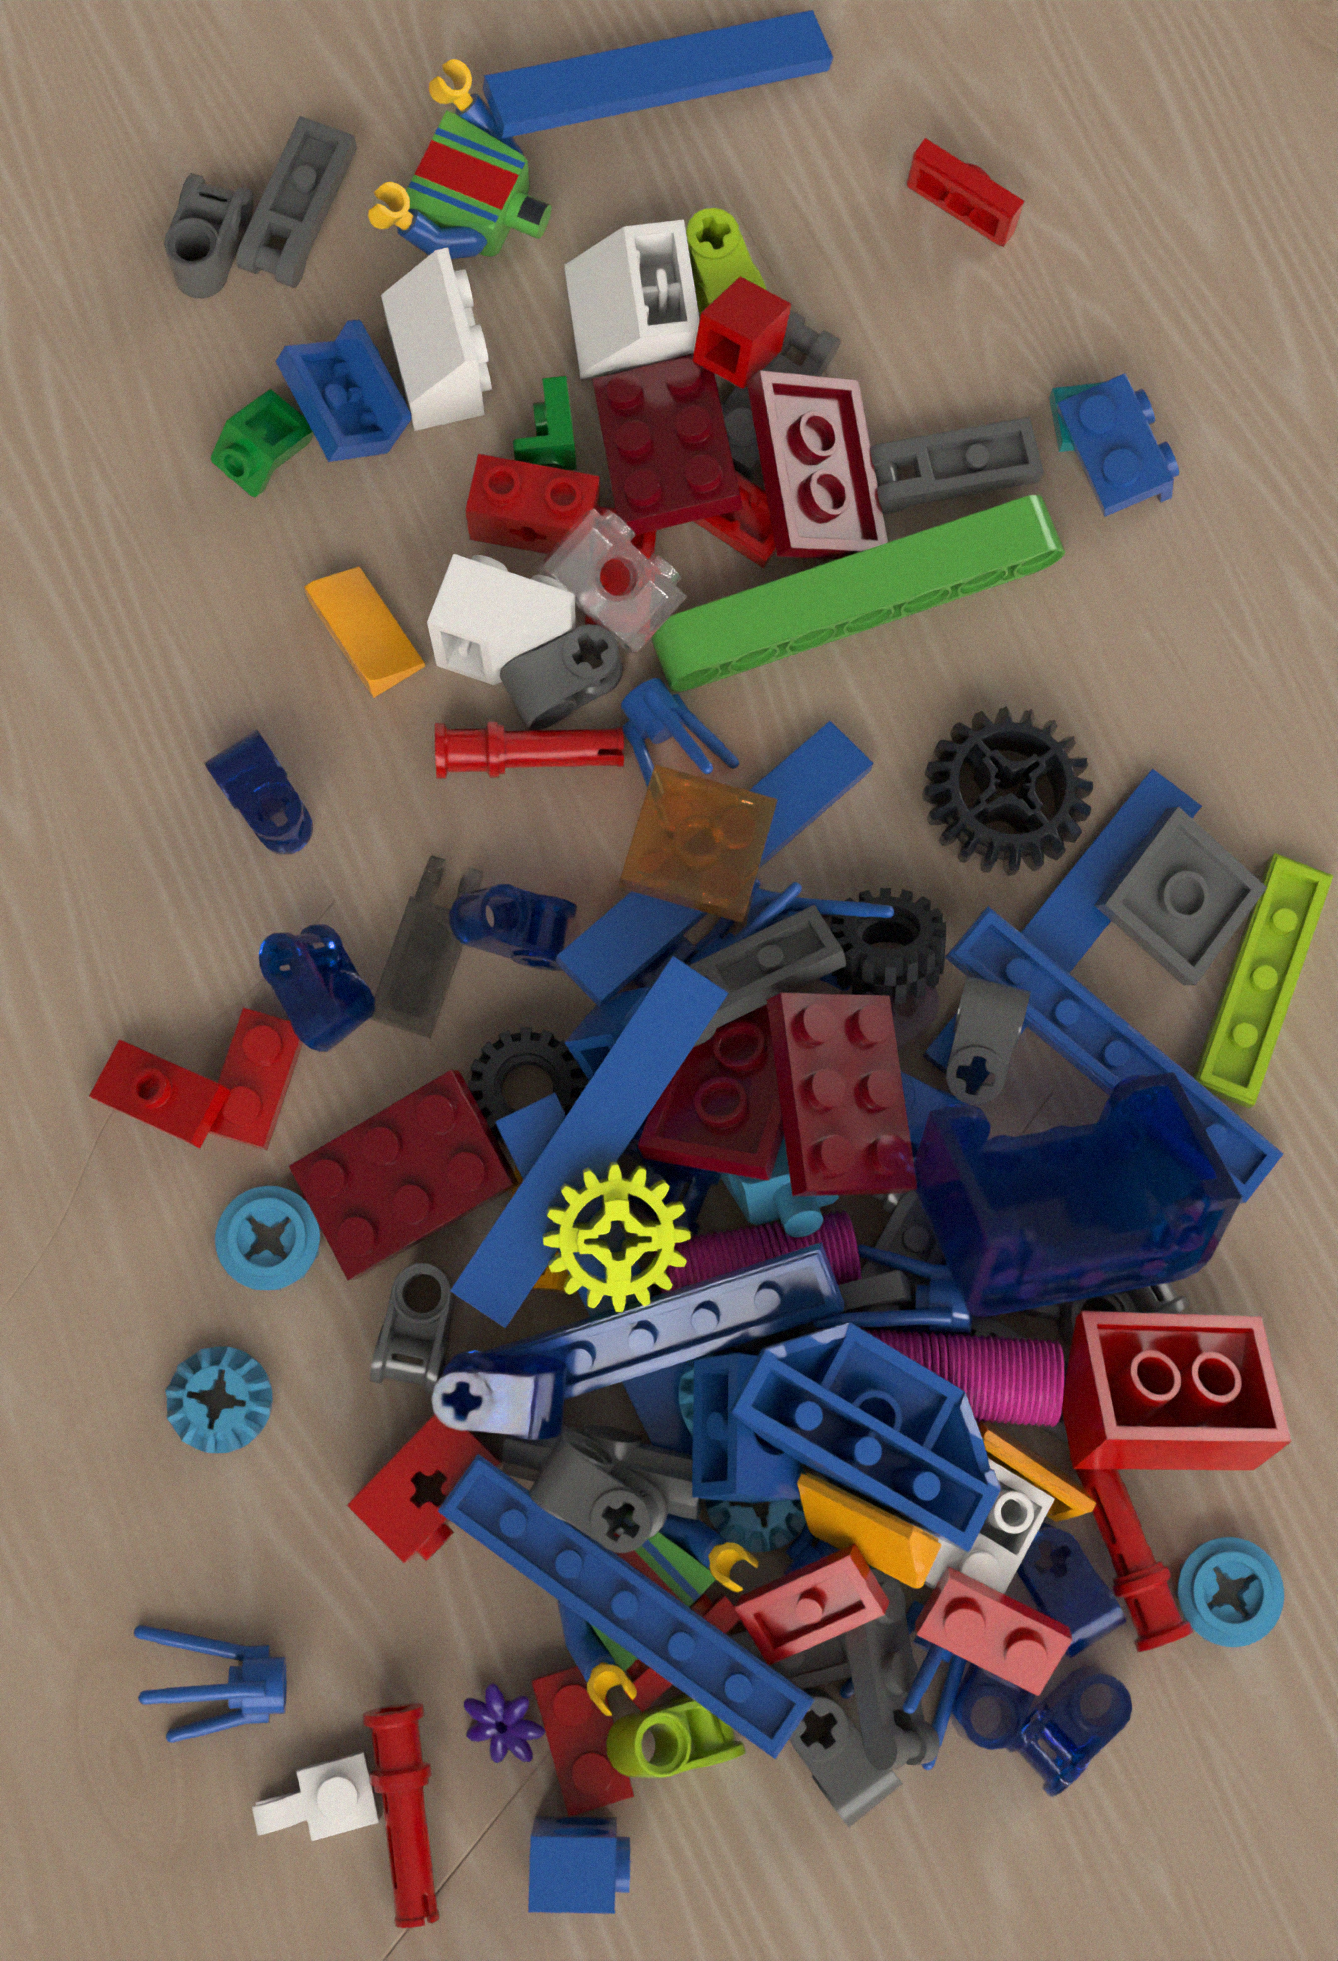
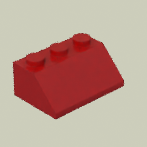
(1171, 1393)

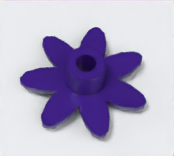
(503, 1723)

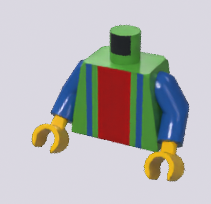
(467, 183)
(678, 1563)

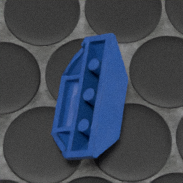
(874, 1428)

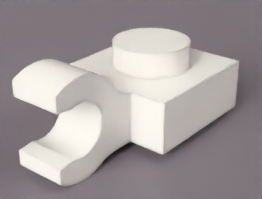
(331, 1797)

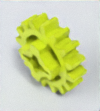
(617, 1265)

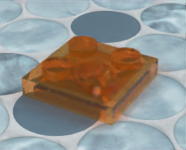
(698, 843)

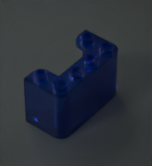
(1075, 1205)

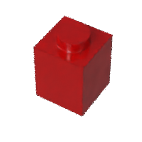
(741, 331)

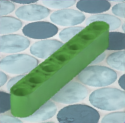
(857, 593)

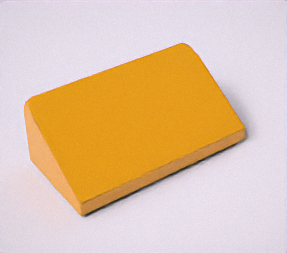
(364, 629)
(1069, 1495)
(880, 1536)

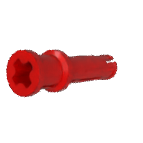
(494, 749)
(1139, 1577)
(400, 1779)

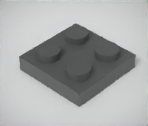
(1180, 896)

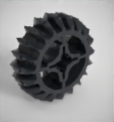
(980, 750)

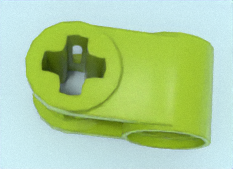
(717, 255)
(684, 1738)

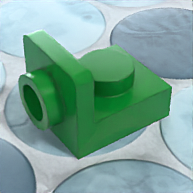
(554, 430)
(260, 441)

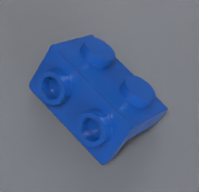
(346, 394)
(1117, 444)

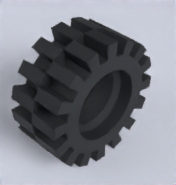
(897, 969)
(520, 1050)

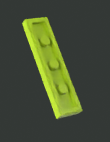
(1262, 981)

